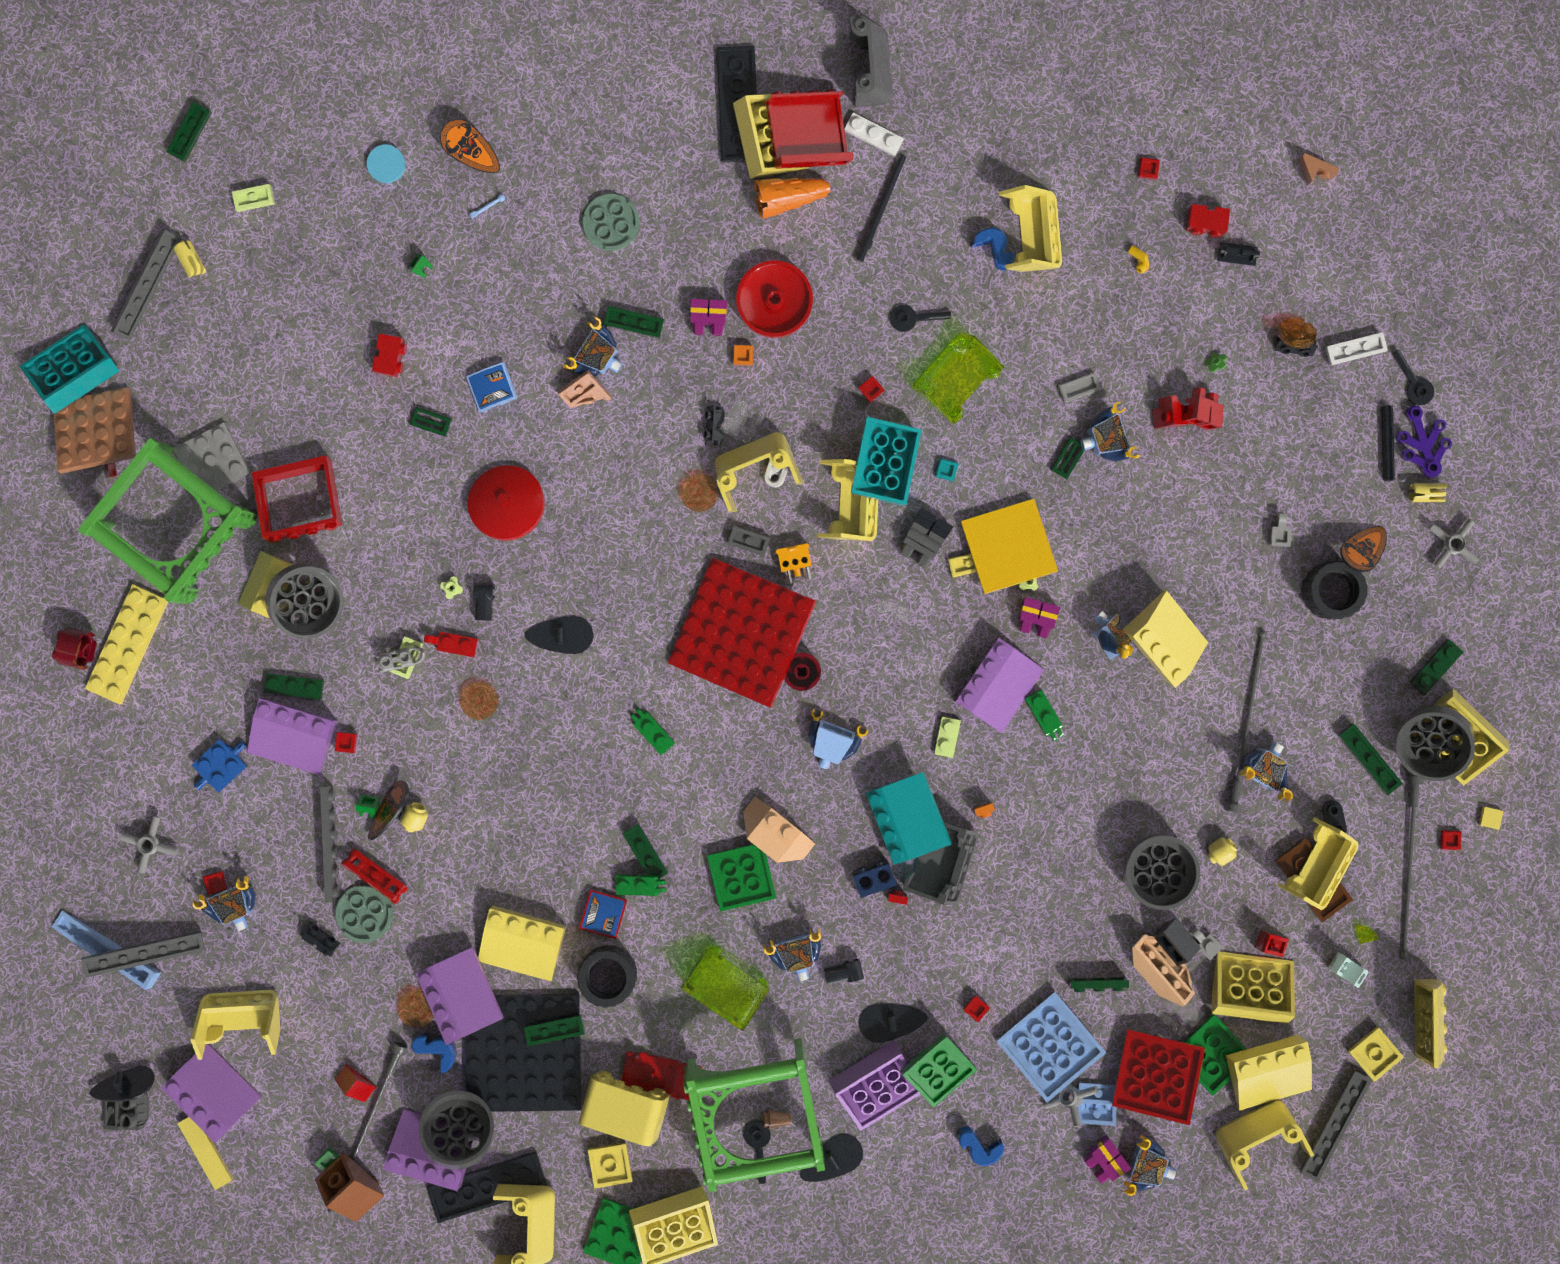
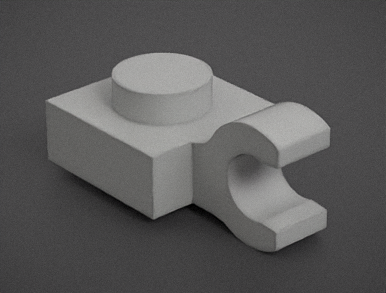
(1280, 534)
(1208, 943)

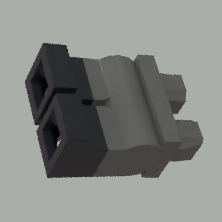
(925, 544)

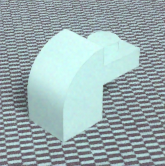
(1348, 970)

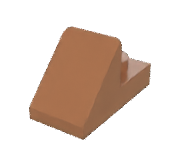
(1312, 165)

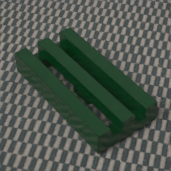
(446, 427)
(1060, 472)

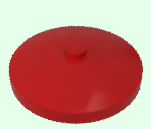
(774, 299)
(506, 503)

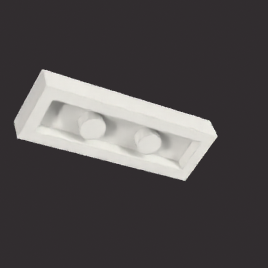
(874, 134)
(1356, 349)

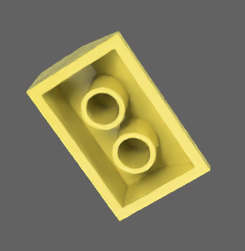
(262, 574)

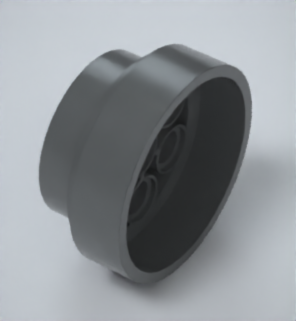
(309, 624)
(1435, 765)
(1172, 894)
(443, 1109)

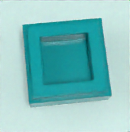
(946, 470)

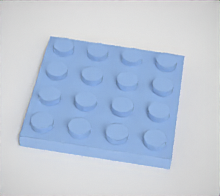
(1051, 1046)

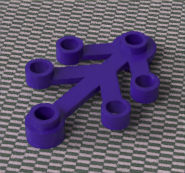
(1424, 443)

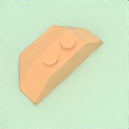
(774, 833)
(1161, 972)

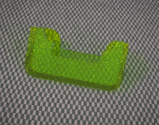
(956, 375)
(725, 987)

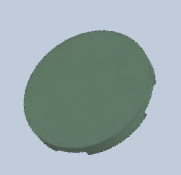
(611, 222)
(363, 914)

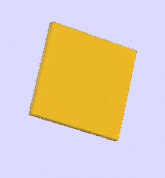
(1009, 546)

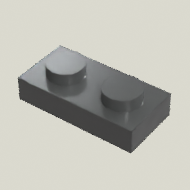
(748, 541)

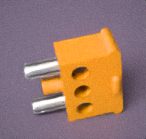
(794, 552)

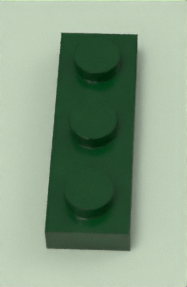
(189, 132)
(633, 322)
(1436, 667)
(294, 686)
(645, 851)
(1098, 984)
(554, 1030)

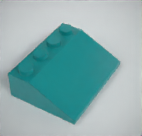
(69, 369)
(886, 461)
(908, 818)

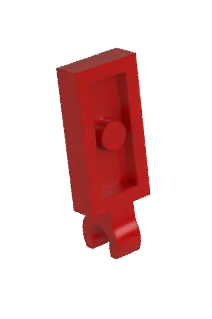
(453, 643)

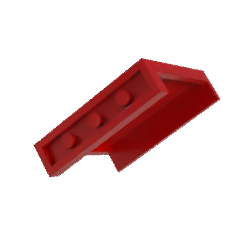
(807, 129)

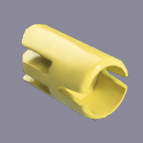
(189, 258)
(1428, 492)

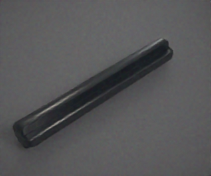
(1388, 443)

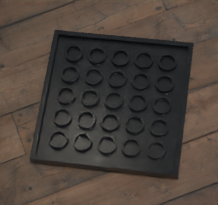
(521, 1076)

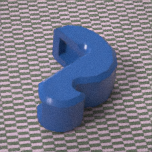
(998, 244)
(437, 1045)
(979, 1154)

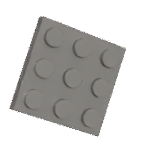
(214, 457)

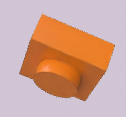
(743, 355)
(984, 810)

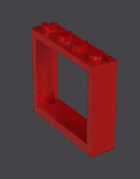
(287, 471)

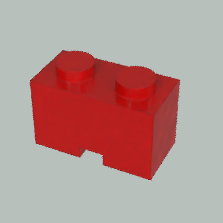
(1207, 221)
(390, 355)

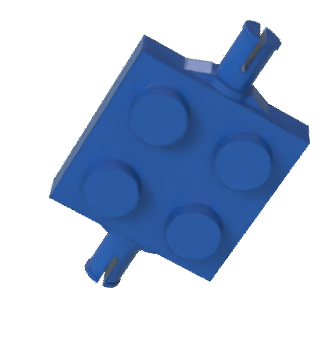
(219, 765)

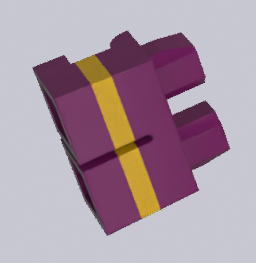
(716, 317)
(1029, 615)
(1109, 1158)

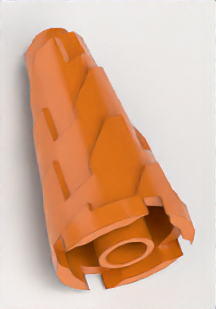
(782, 195)

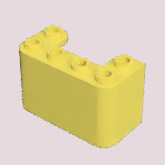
(623, 1109)

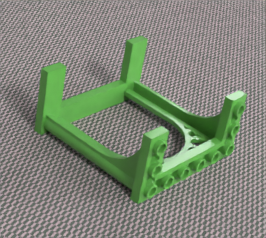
(181, 589)
(704, 1082)

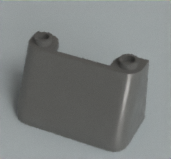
(877, 86)
(943, 872)

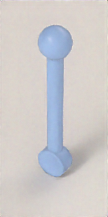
(501, 198)

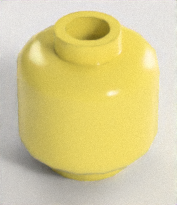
(414, 817)
(1222, 851)

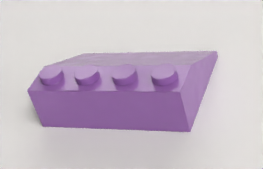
(999, 685)
(290, 735)
(459, 995)
(874, 1086)
(211, 1092)
(409, 1159)

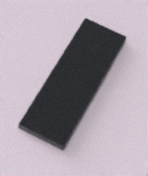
(735, 81)
(480, 1186)

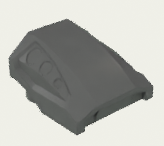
(127, 1114)

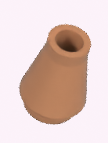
(775, 1119)

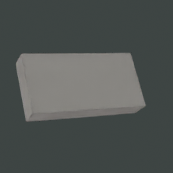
(1079, 387)

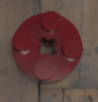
(74, 648)
(803, 682)

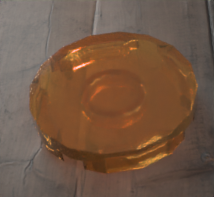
(1297, 333)
(699, 498)
(482, 695)
(417, 1002)

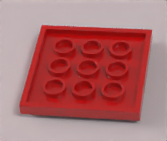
(1158, 1076)

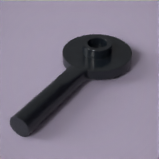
(904, 317)
(1419, 390)
(757, 1138)

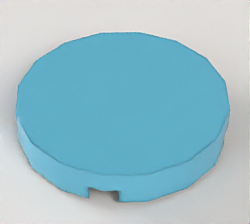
(386, 163)

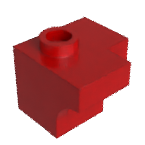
(1169, 413)

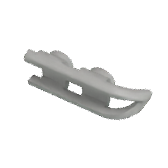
(405, 658)

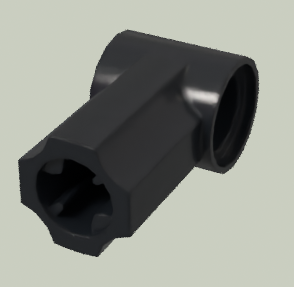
(484, 600)
(844, 972)

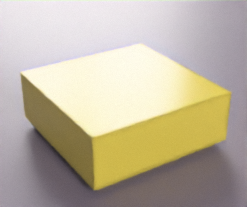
(1491, 818)

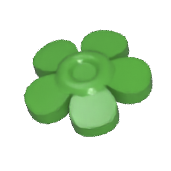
(1216, 361)

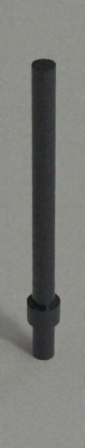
(867, 242)

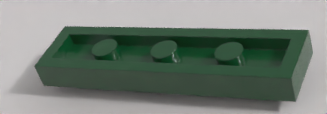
(1370, 759)

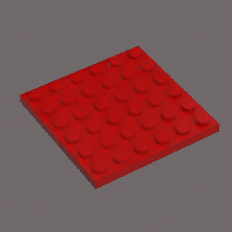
(742, 632)

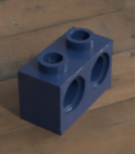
(876, 884)

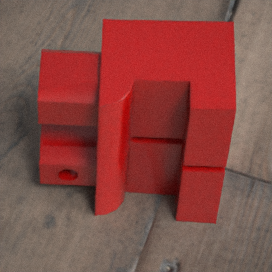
(1204, 410)

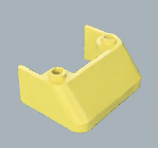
(1038, 228)
(772, 446)
(857, 513)
(1324, 866)
(236, 1012)
(1254, 1129)
(539, 1206)

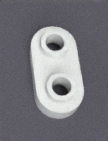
(771, 471)

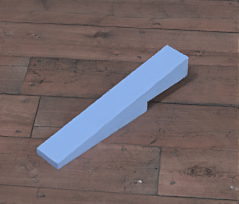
(96, 943)

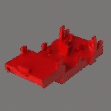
(655, 1072)

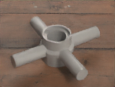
(1461, 543)
(141, 844)
(1076, 1101)

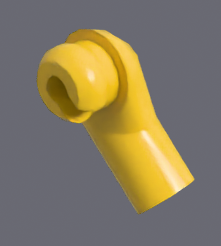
(1142, 259)

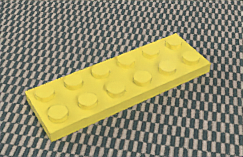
(126, 644)

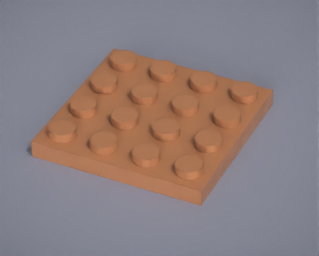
(95, 431)

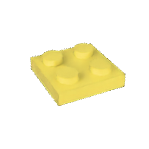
(1375, 1054)
(610, 1165)

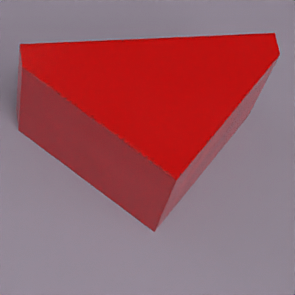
(1271, 943)
(354, 1084)

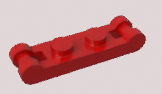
(374, 876)

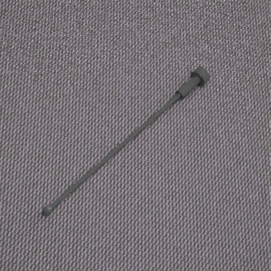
(1415, 782)
(1233, 805)
(398, 1049)

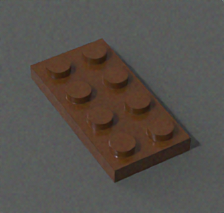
(1292, 863)

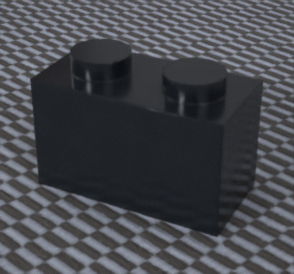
(1177, 942)

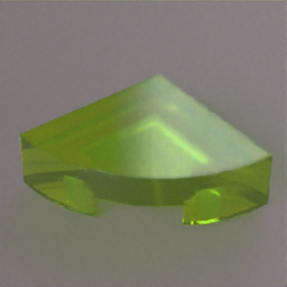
(1365, 934)

